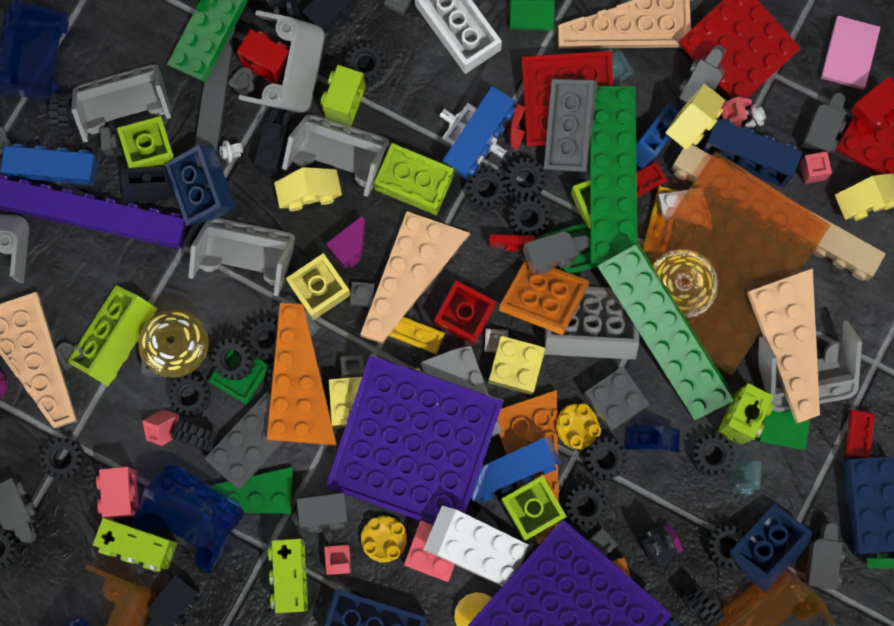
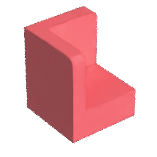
(735, 110)
(815, 167)
(160, 426)
(337, 559)

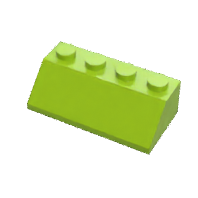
(112, 335)

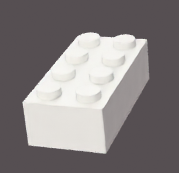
(461, 30)
(475, 546)

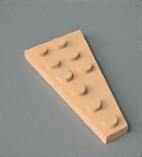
(629, 26)
(414, 263)
(788, 324)
(33, 358)

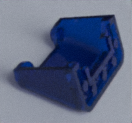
(30, 50)
(191, 512)

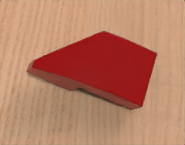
(515, 134)

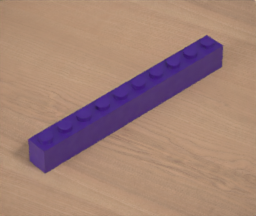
(91, 213)

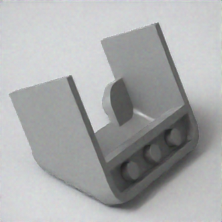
(301, 67)
(118, 97)
(337, 146)
(14, 241)
(243, 247)
(836, 370)

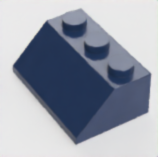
(200, 185)
(771, 547)

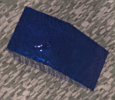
(652, 439)

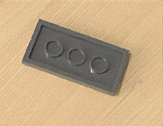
(570, 125)
(245, 446)

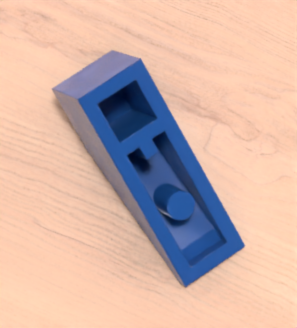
(654, 136)

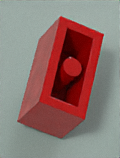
(875, 105)

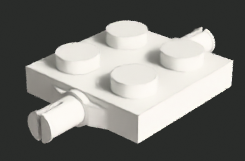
(458, 123)

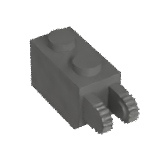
(705, 71)
(825, 126)
(554, 251)
(16, 511)
(824, 559)

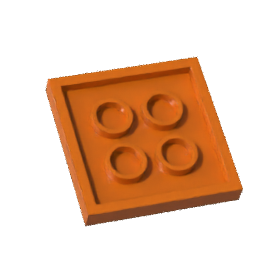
(544, 299)

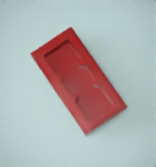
(649, 178)
(511, 243)
(859, 434)

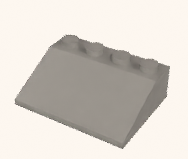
(596, 329)

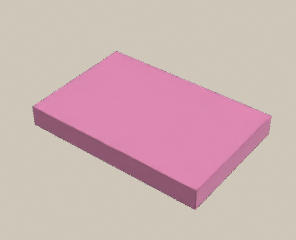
(850, 52)

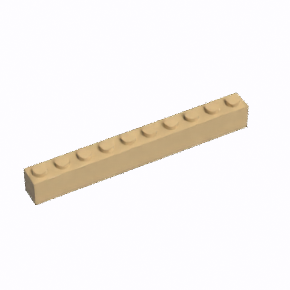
(836, 245)

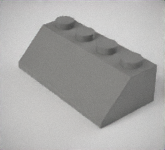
(459, 368)

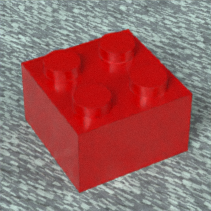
(264, 56)
(465, 313)

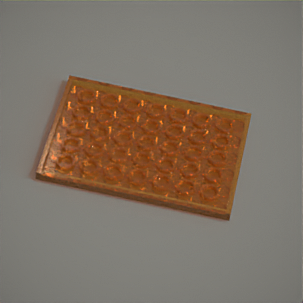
(749, 239)

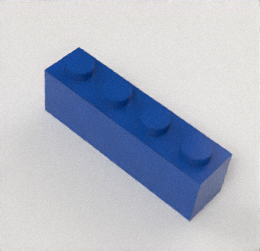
(479, 133)
(49, 165)
(515, 467)

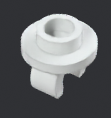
(758, 116)
(230, 151)

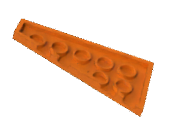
(297, 393)
(526, 424)

